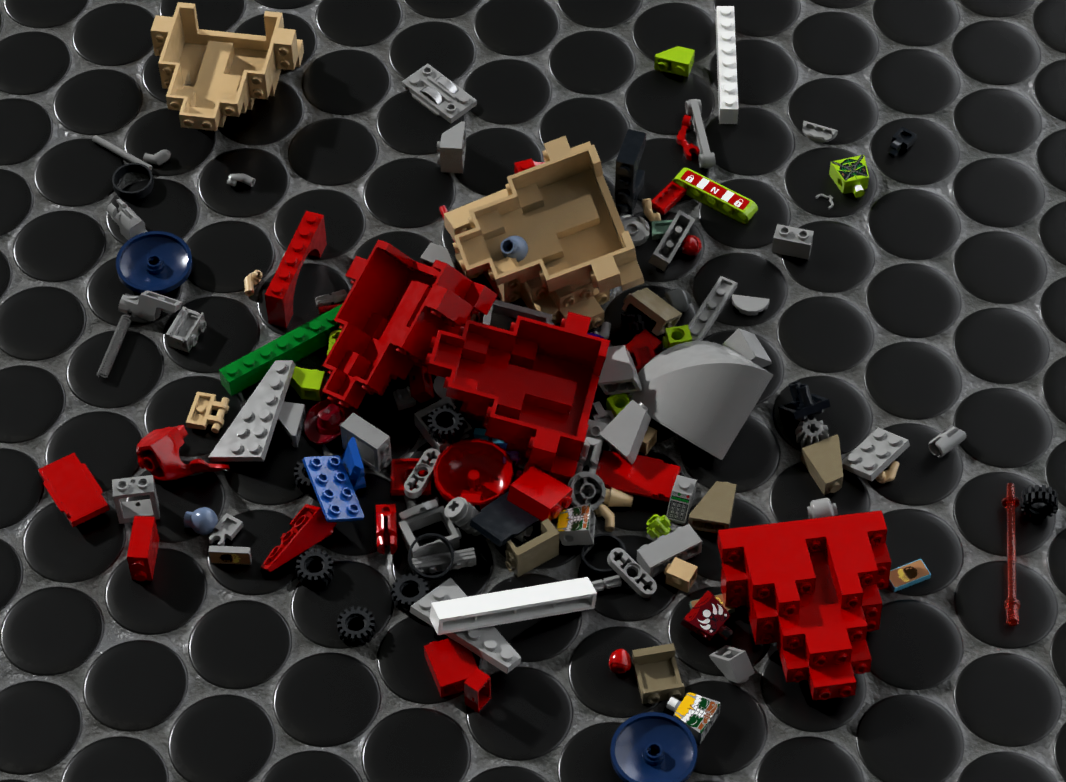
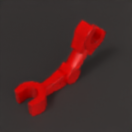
(681, 139)

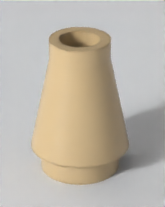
(617, 498)

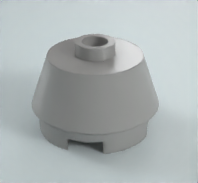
(587, 489)

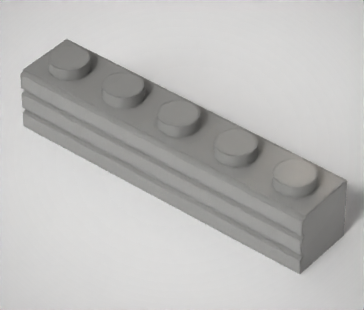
(441, 561)

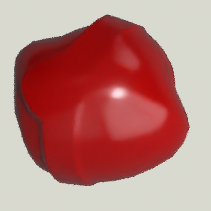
(691, 245)
(620, 661)

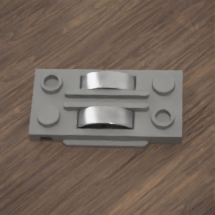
(439, 93)

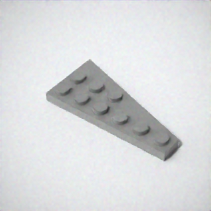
(254, 425)
(482, 641)

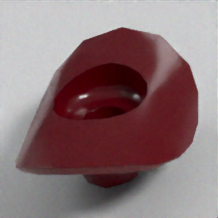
(324, 421)

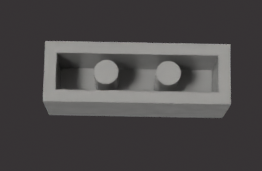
(671, 240)
(680, 543)

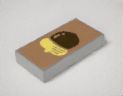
(230, 555)

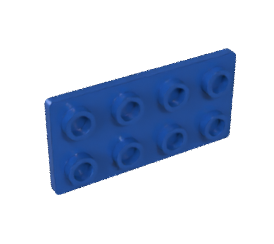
(333, 488)

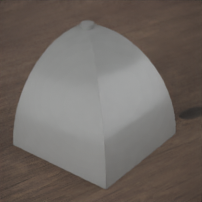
(701, 392)

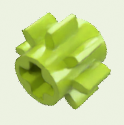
(658, 526)

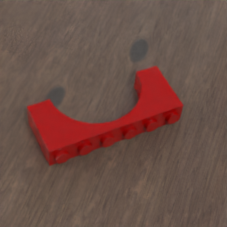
(307, 240)

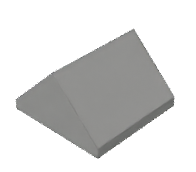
(748, 346)

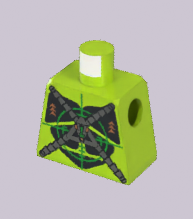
(850, 175)

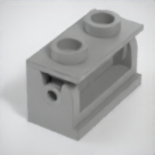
(792, 241)
(185, 329)

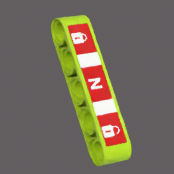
(716, 195)

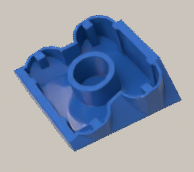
(353, 465)

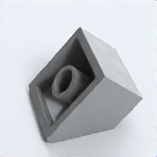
(452, 149)

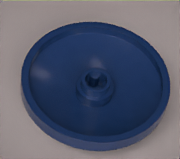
(154, 262)
(653, 749)

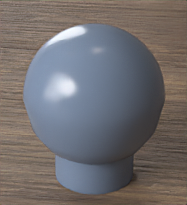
(514, 247)
(201, 520)

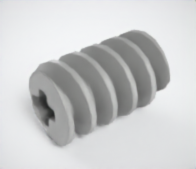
(461, 513)

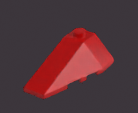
(307, 530)

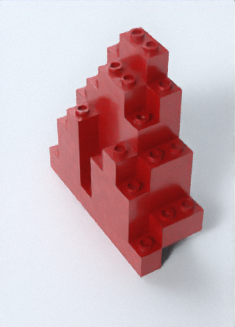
(392, 319)
(526, 383)
(811, 593)

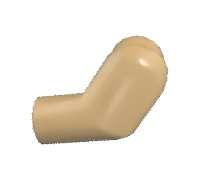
(648, 211)
(252, 280)
(889, 474)
(608, 515)

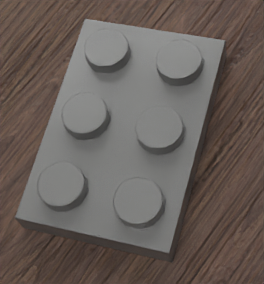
(875, 454)

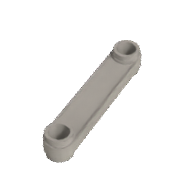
(694, 109)

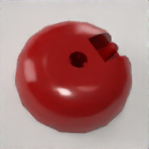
(473, 472)

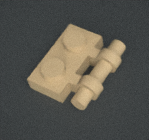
(202, 409)

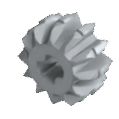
(811, 432)

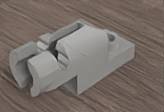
(128, 221)
(148, 305)
(592, 447)

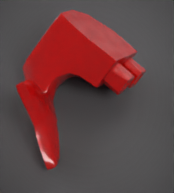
(160, 455)

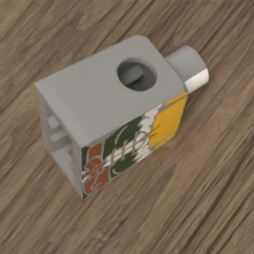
(576, 525)
(696, 713)

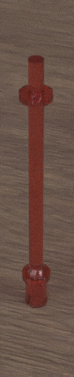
(1012, 604)

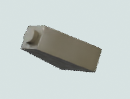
(824, 464)
(714, 509)

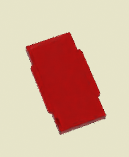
(643, 478)
(73, 489)

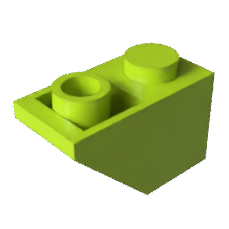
(675, 60)
(308, 383)

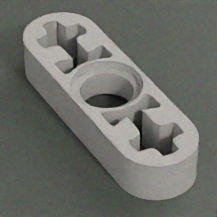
(422, 482)
(616, 566)

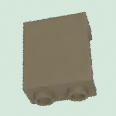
(653, 307)
(533, 553)
(657, 673)

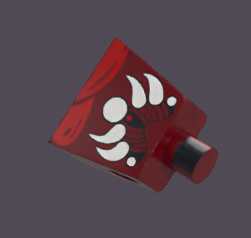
(708, 618)

